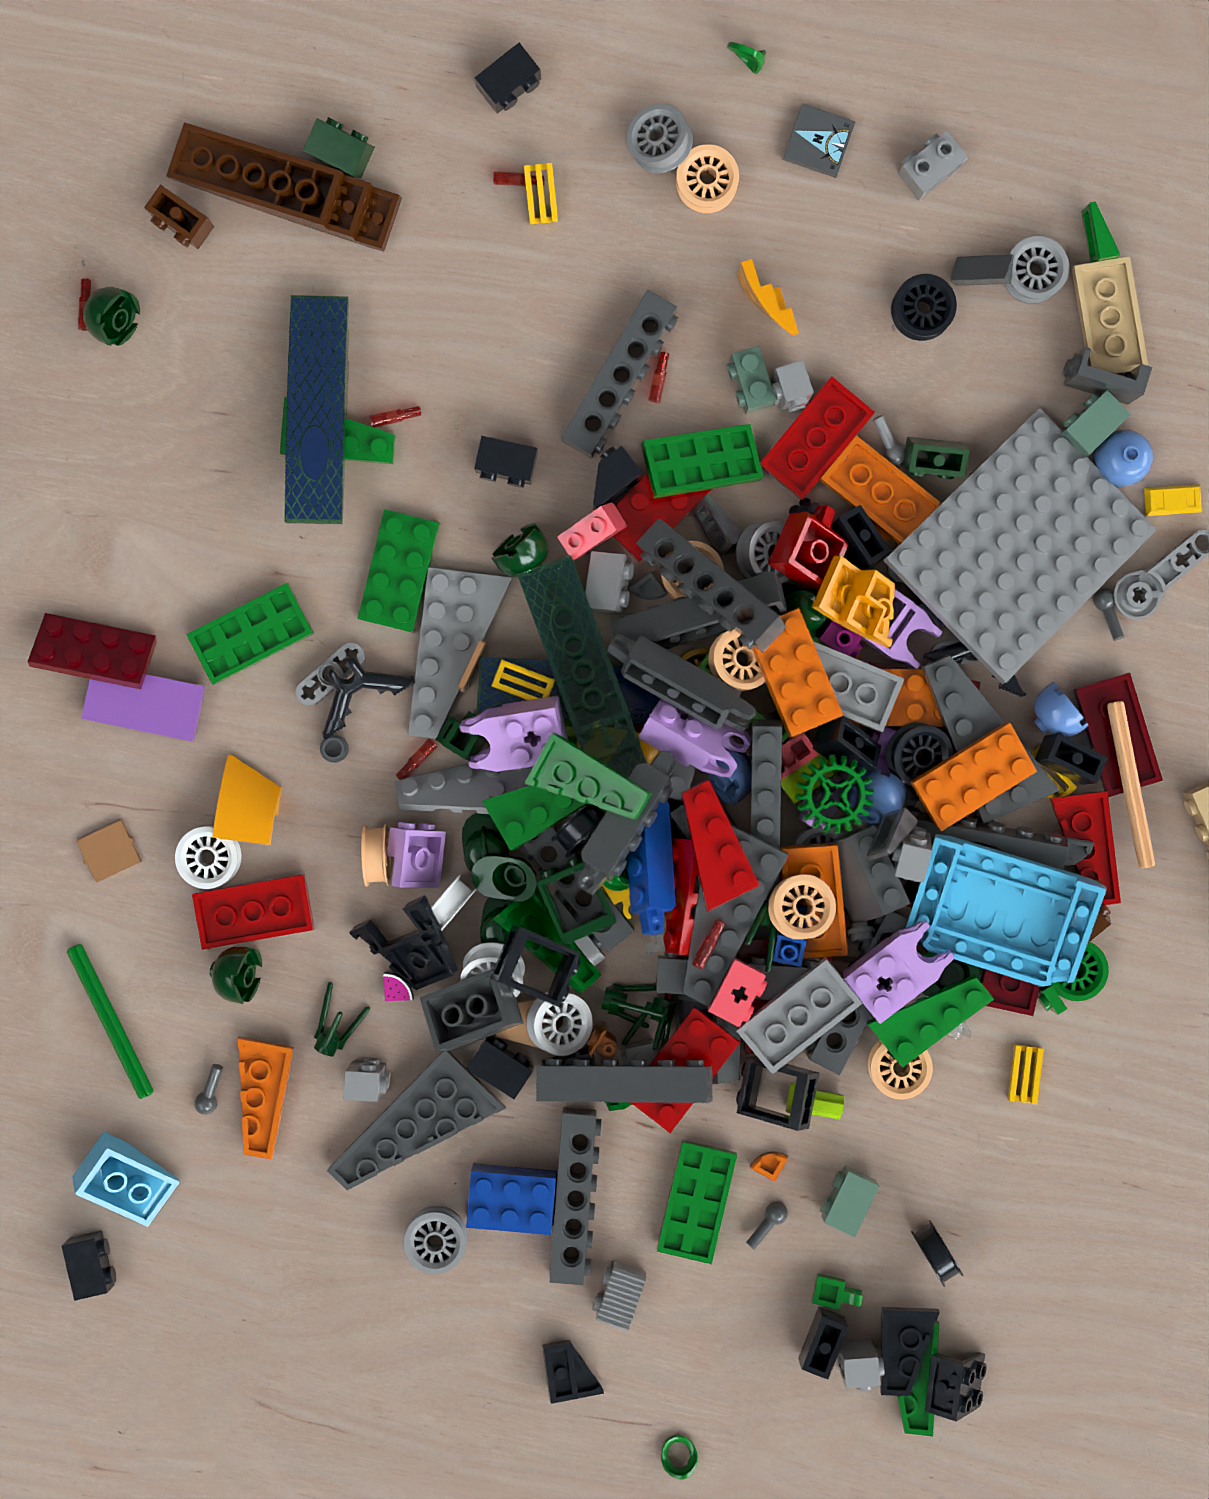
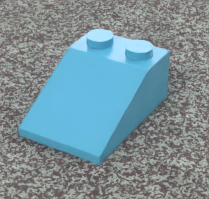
(123, 1180)

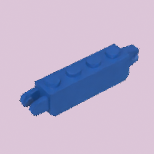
(653, 874)

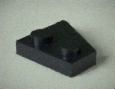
(568, 1373)

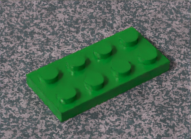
(701, 460)
(398, 571)
(250, 634)
(696, 1202)

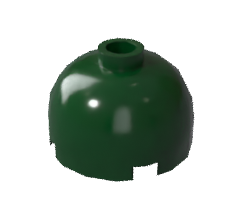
(111, 315)
(521, 552)
(235, 974)

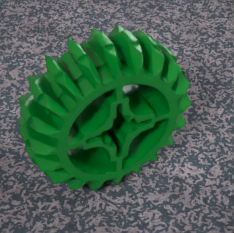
(845, 785)

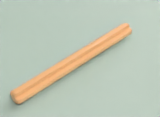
(1131, 784)

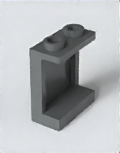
(1092, 380)

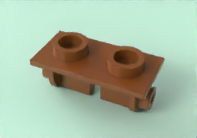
(602, 1041)

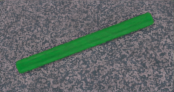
(110, 1021)

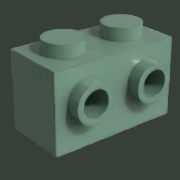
(751, 379)
(1095, 423)
(849, 1200)

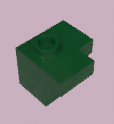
(460, 742)

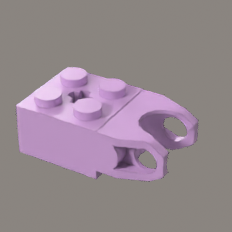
(905, 619)
(509, 733)
(693, 740)
(900, 961)

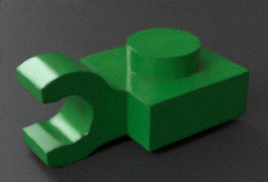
(831, 1292)

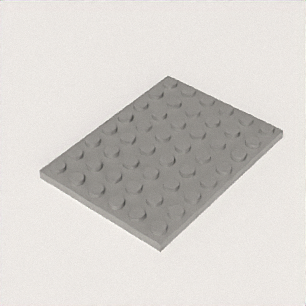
(1020, 546)

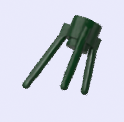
(764, 919)
(616, 1003)
(661, 1006)
(329, 1039)

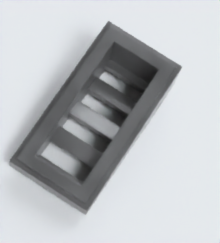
(721, 534)
(891, 832)

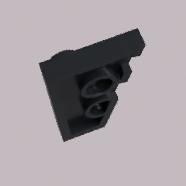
(903, 1343)

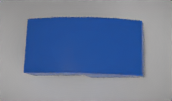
(791, 950)

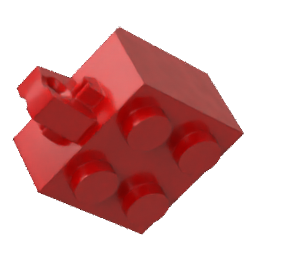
(807, 547)

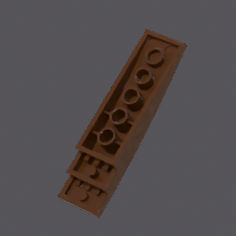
(284, 186)

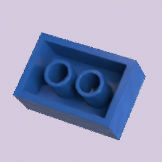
(511, 1199)

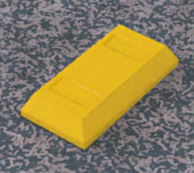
(1172, 500)

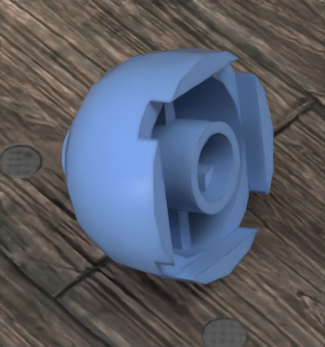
(1124, 457)
(1057, 713)
(740, 782)
(887, 796)

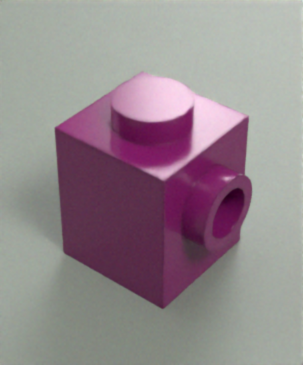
(841, 639)

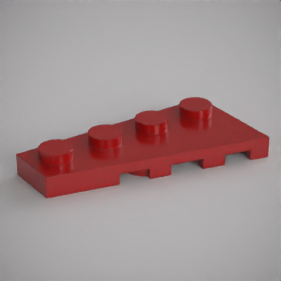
(1089, 819)
(718, 854)
(678, 920)

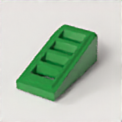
(1098, 237)

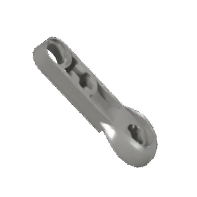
(1157, 579)

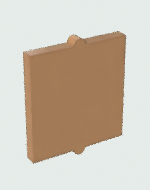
(474, 661)
(109, 851)

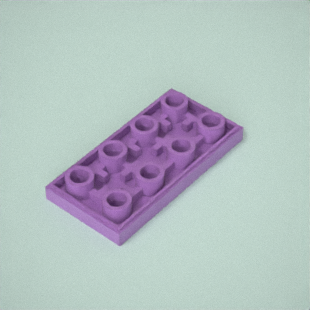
(159, 708)

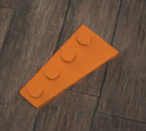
(264, 1081)

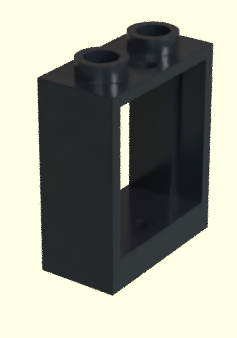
(511, 953)
(802, 1100)

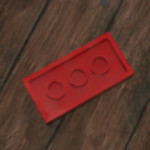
(816, 438)
(642, 510)
(253, 911)
(694, 1039)

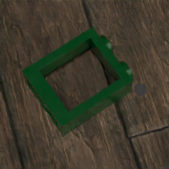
(585, 928)

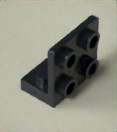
(955, 1386)

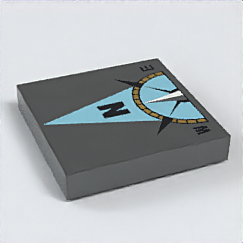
(819, 140)

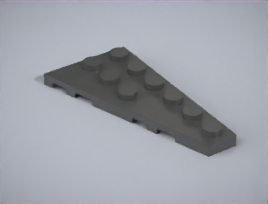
(969, 717)
(736, 914)
(426, 1113)

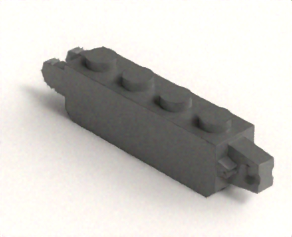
(681, 683)
(618, 834)

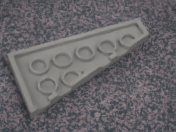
(454, 620)
(458, 788)

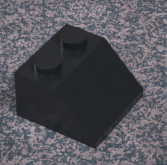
(615, 476)

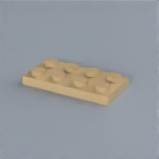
(1110, 315)

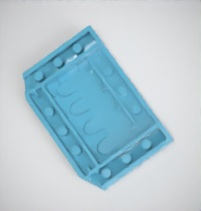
(1005, 911)

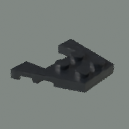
(418, 956)

